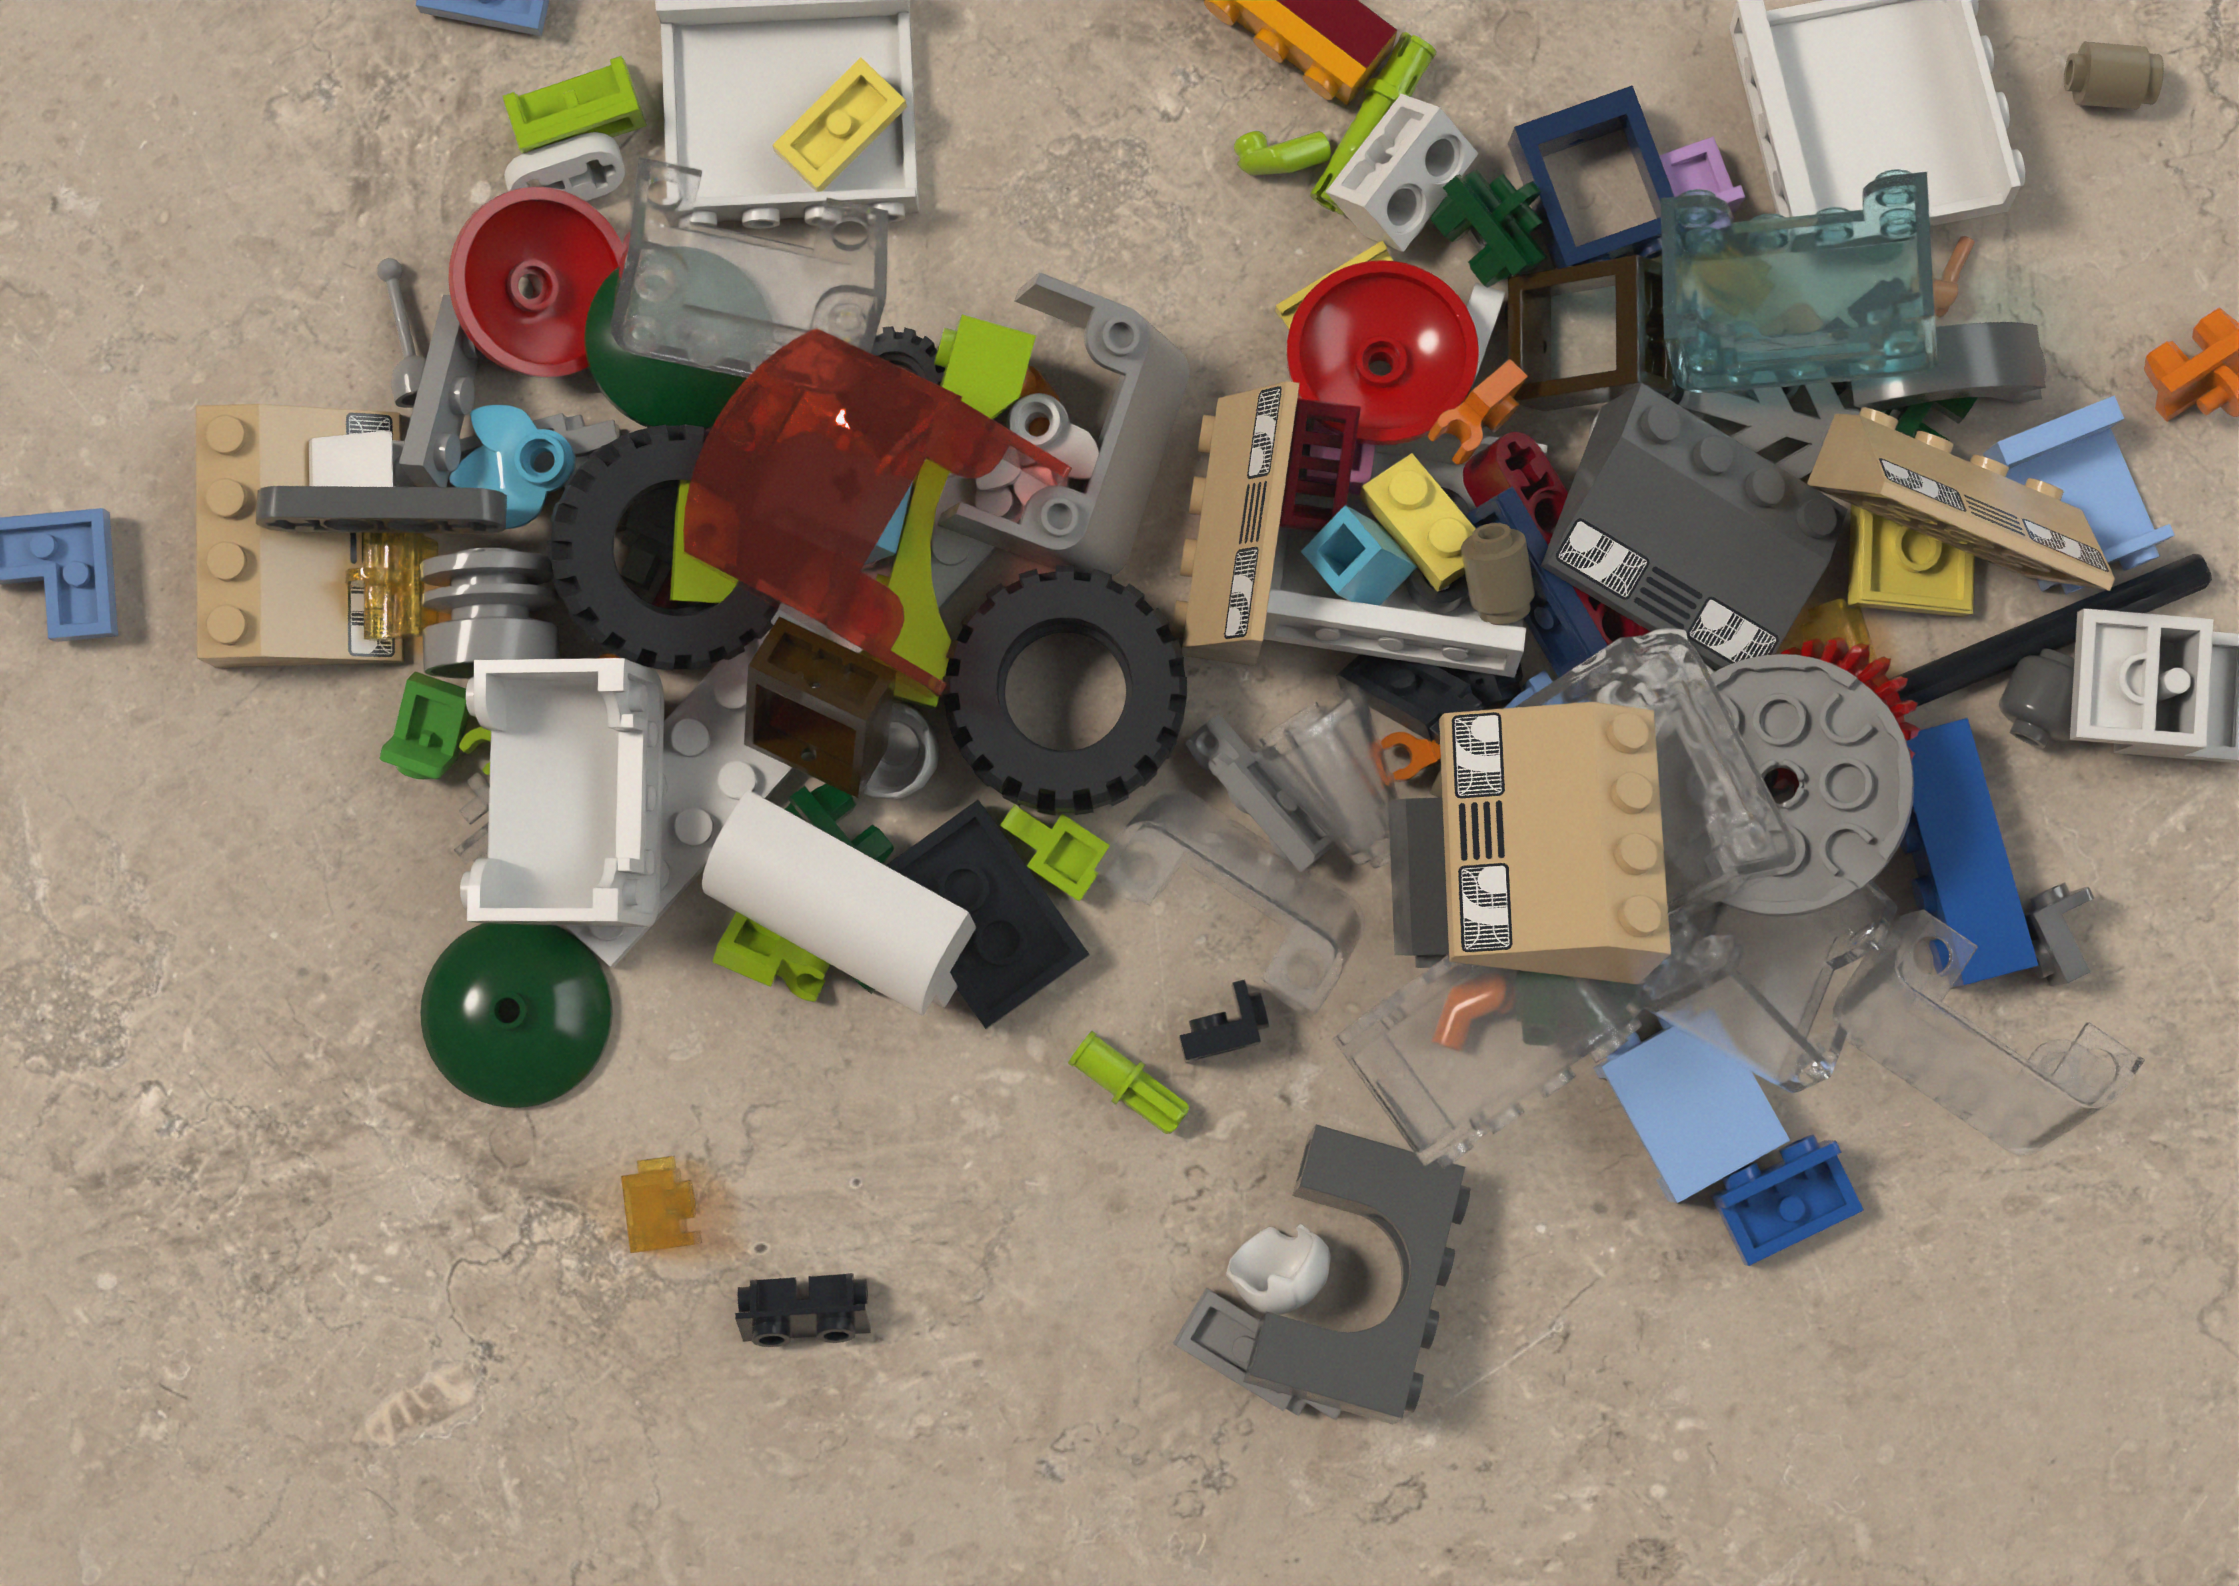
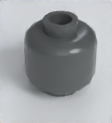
(2040, 698)

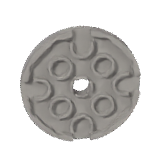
(1849, 771)

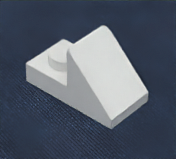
(357, 461)

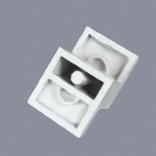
(2156, 685)

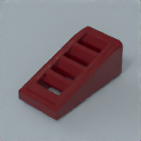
(1313, 517)

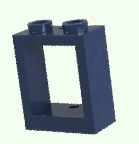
(1576, 126)

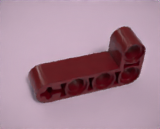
(1521, 463)

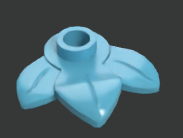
(508, 460)

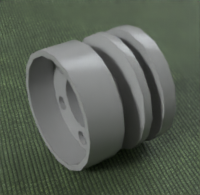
(489, 609)

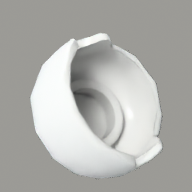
(909, 757)
(1280, 1271)

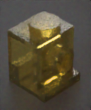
(659, 1206)

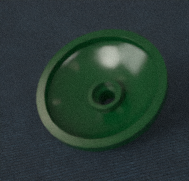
(650, 388)
(560, 1020)

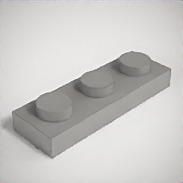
(441, 403)

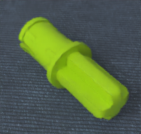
(1129, 1083)

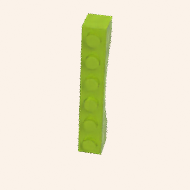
(988, 370)

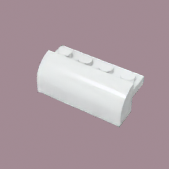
(837, 903)

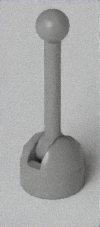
(408, 372)

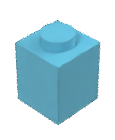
(1358, 558)

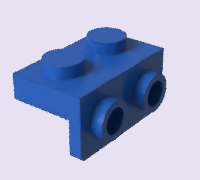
(1787, 1200)

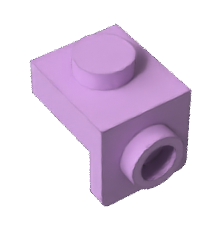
(1701, 168)

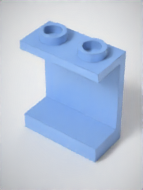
(2087, 464)
(1691, 1109)

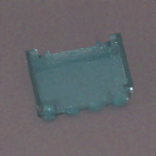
(1800, 293)

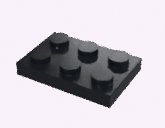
(1019, 932)

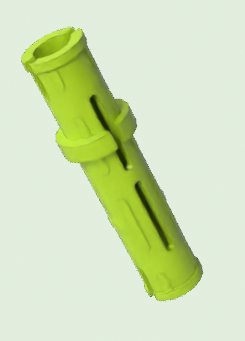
(1397, 77)

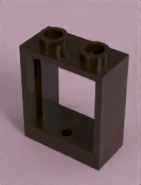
(1639, 332)
(838, 721)

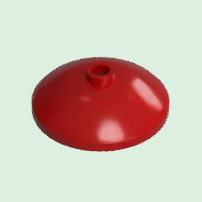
(560, 249)
(1388, 316)

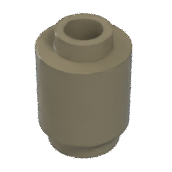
(2114, 75)
(1498, 573)

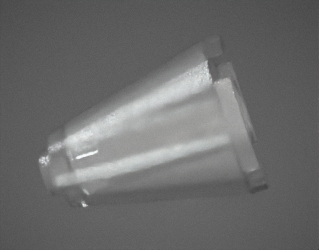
(1335, 773)

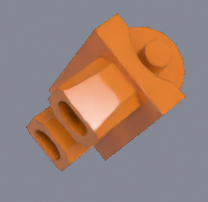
(2207, 378)

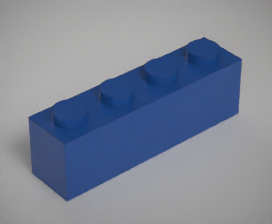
(1963, 857)

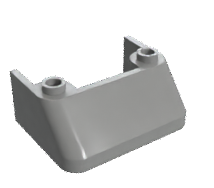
(1102, 520)

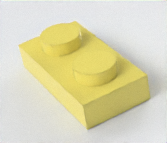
(840, 125)
(1420, 519)

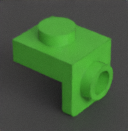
(427, 728)

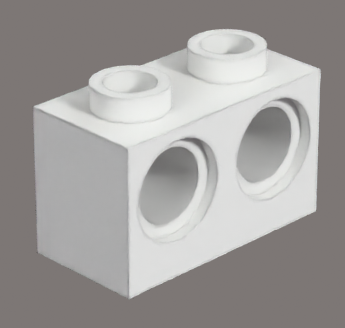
(1401, 172)

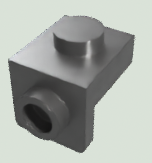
(2052, 940)

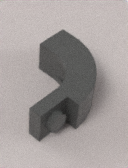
(1974, 361)

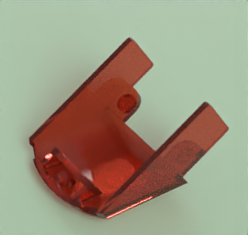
(812, 474)

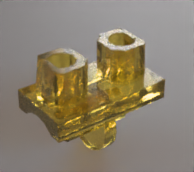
(393, 585)

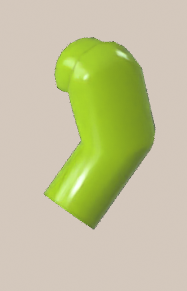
(1283, 157)

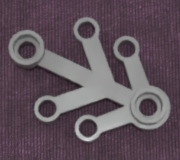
(1772, 419)

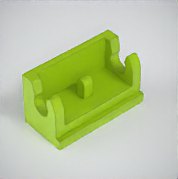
(584, 104)

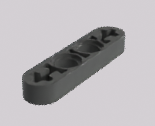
(381, 509)

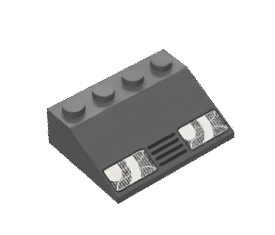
(1691, 530)

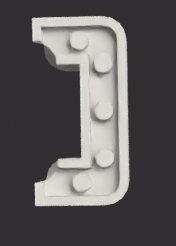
(569, 793)

